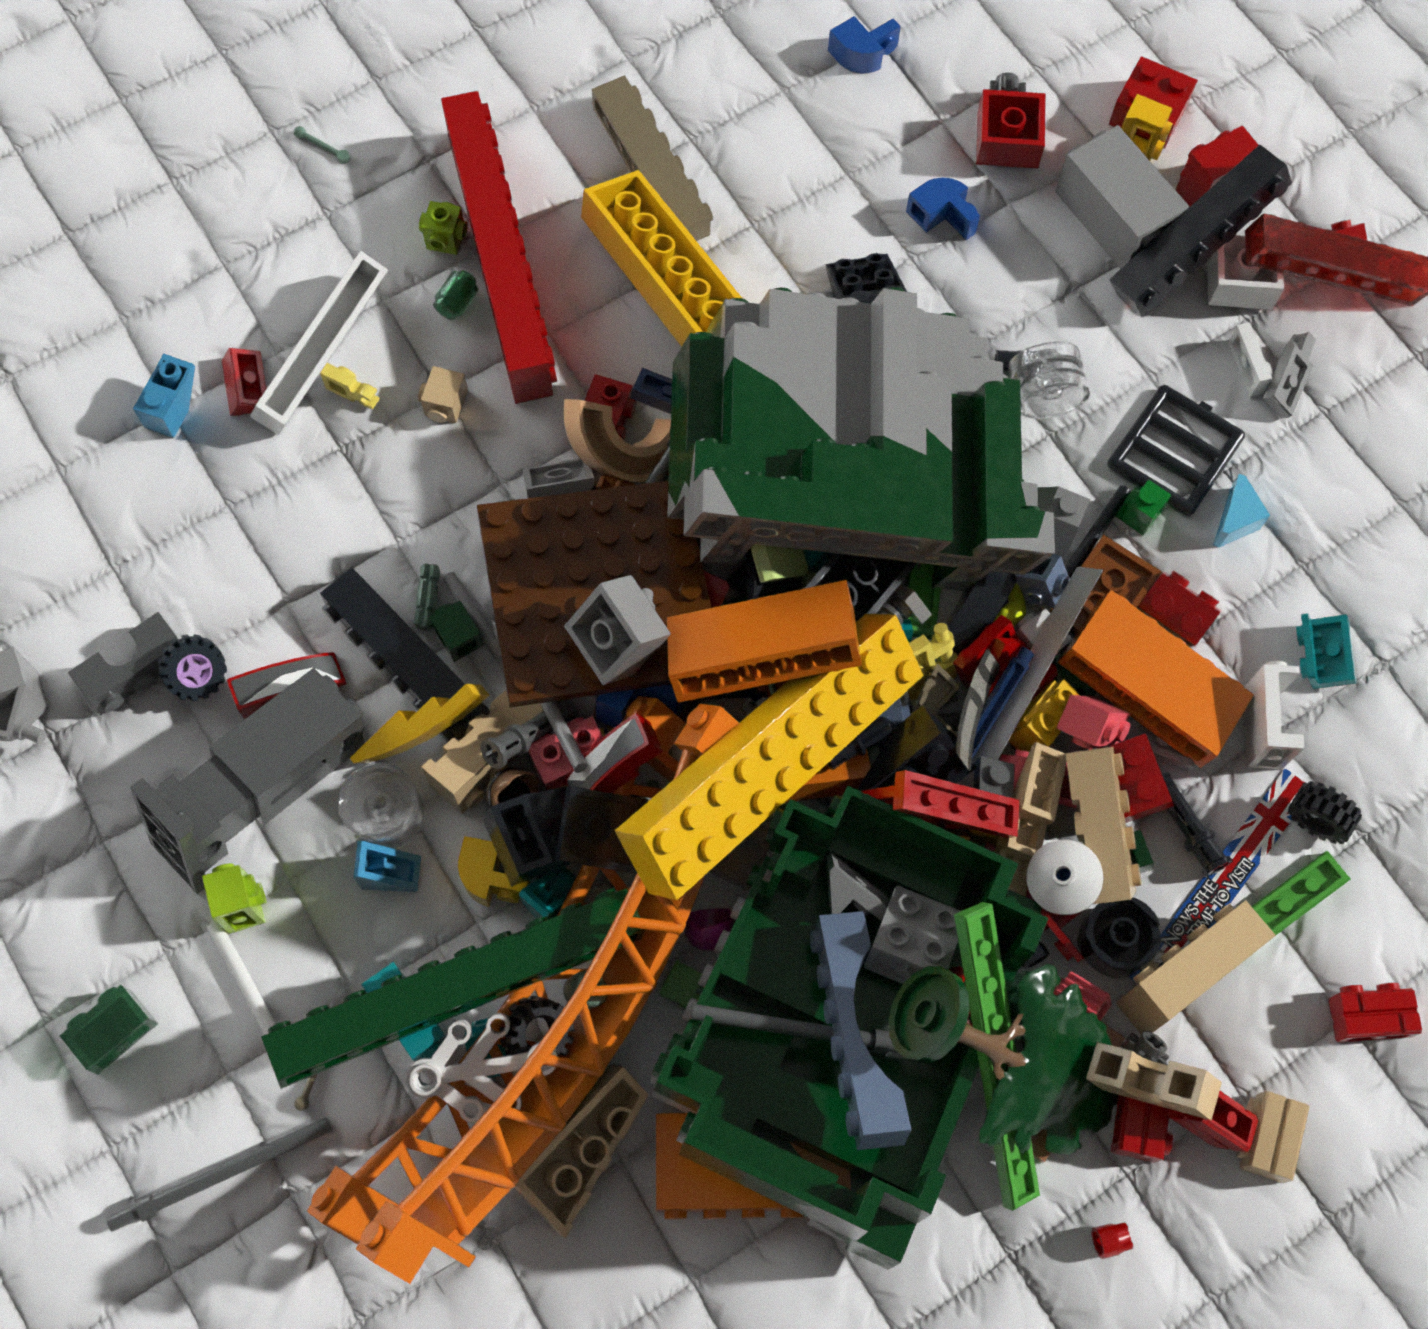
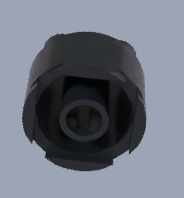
(1136, 948)

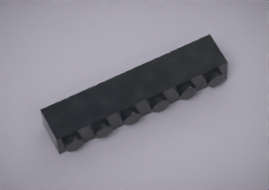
(1201, 230)
(393, 646)

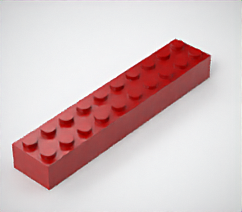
(500, 247)

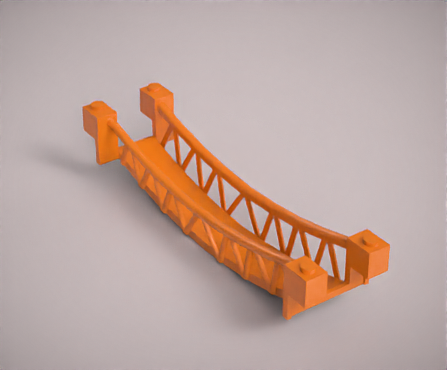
(506, 1139)

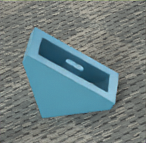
(1241, 514)

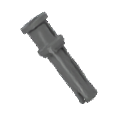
(518, 738)

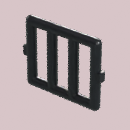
(1150, 416)

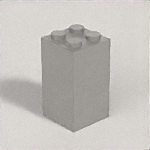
(1118, 194)

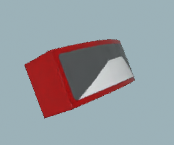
(260, 685)
(617, 756)

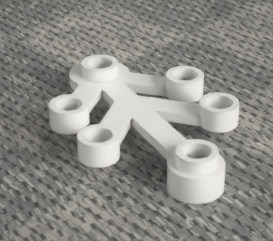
(471, 1070)

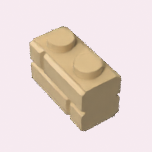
(1276, 1137)

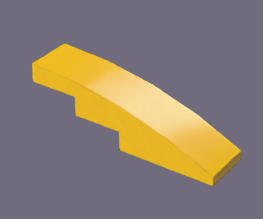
(412, 728)

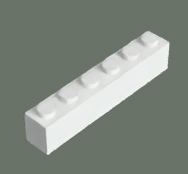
(318, 343)

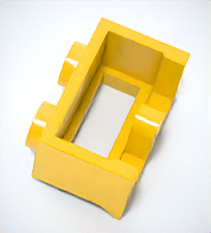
(1149, 117)
(1042, 716)

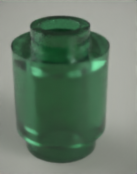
(455, 294)

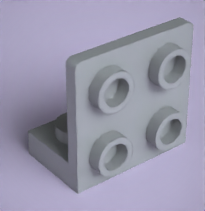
(912, 936)

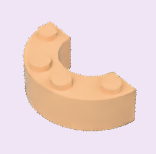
(604, 451)

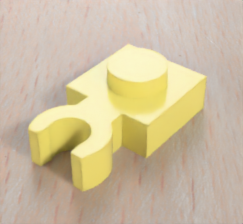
(344, 383)

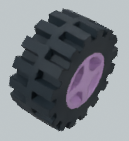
(199, 678)

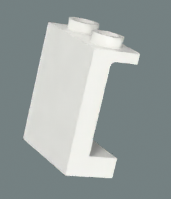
(1264, 739)

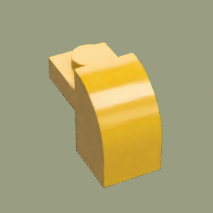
(480, 873)

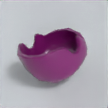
(705, 927)

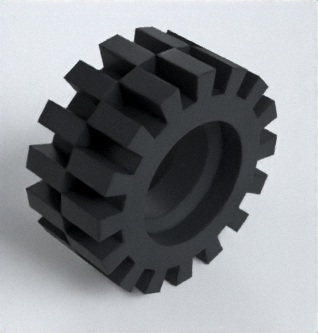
(1324, 812)
(521, 1017)

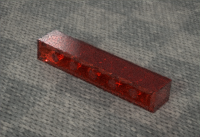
(1336, 259)

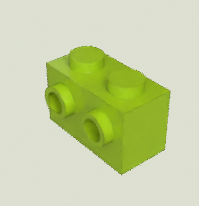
(234, 898)

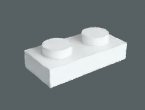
(1250, 360)

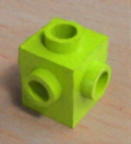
(443, 227)

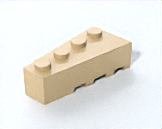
(462, 771)
(1102, 821)
(1196, 968)
(573, 1161)

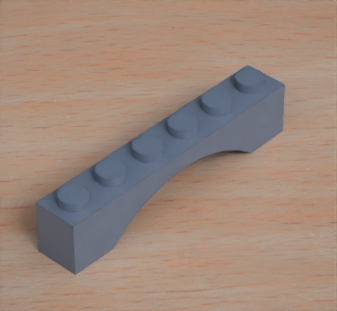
(875, 1103)

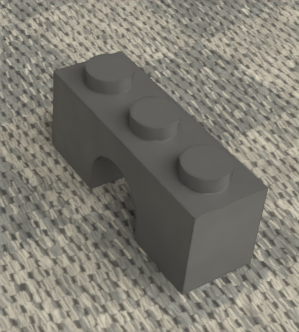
(109, 685)

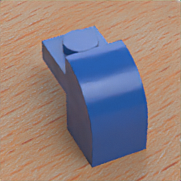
(862, 50)
(940, 201)

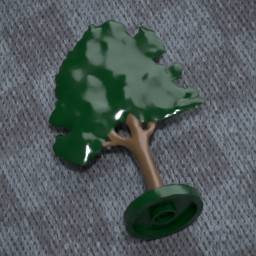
(1043, 1082)

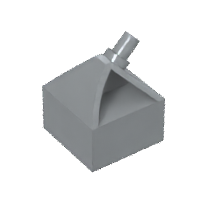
(617, 629)
(20, 698)

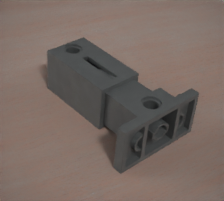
(251, 774)

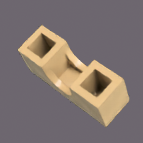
(1168, 1086)

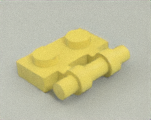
(927, 651)

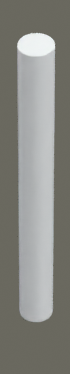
(241, 976)

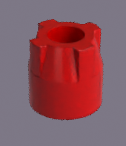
(1111, 1239)

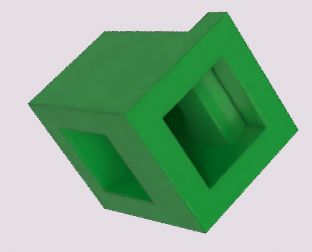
(1143, 506)

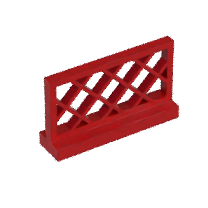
(950, 804)

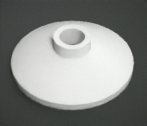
(1070, 895)

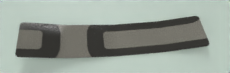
(973, 706)

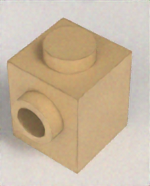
(443, 395)

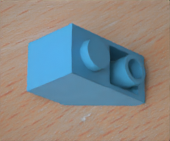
(166, 396)

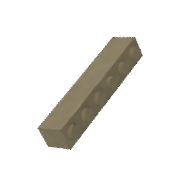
(648, 150)

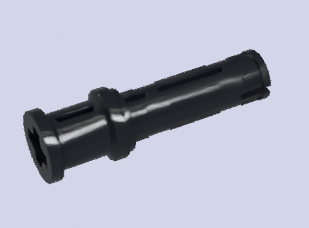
(1198, 839)

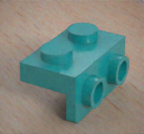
(1327, 651)

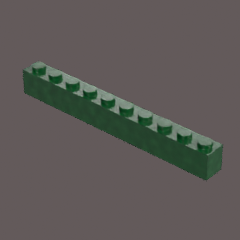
(442, 990)

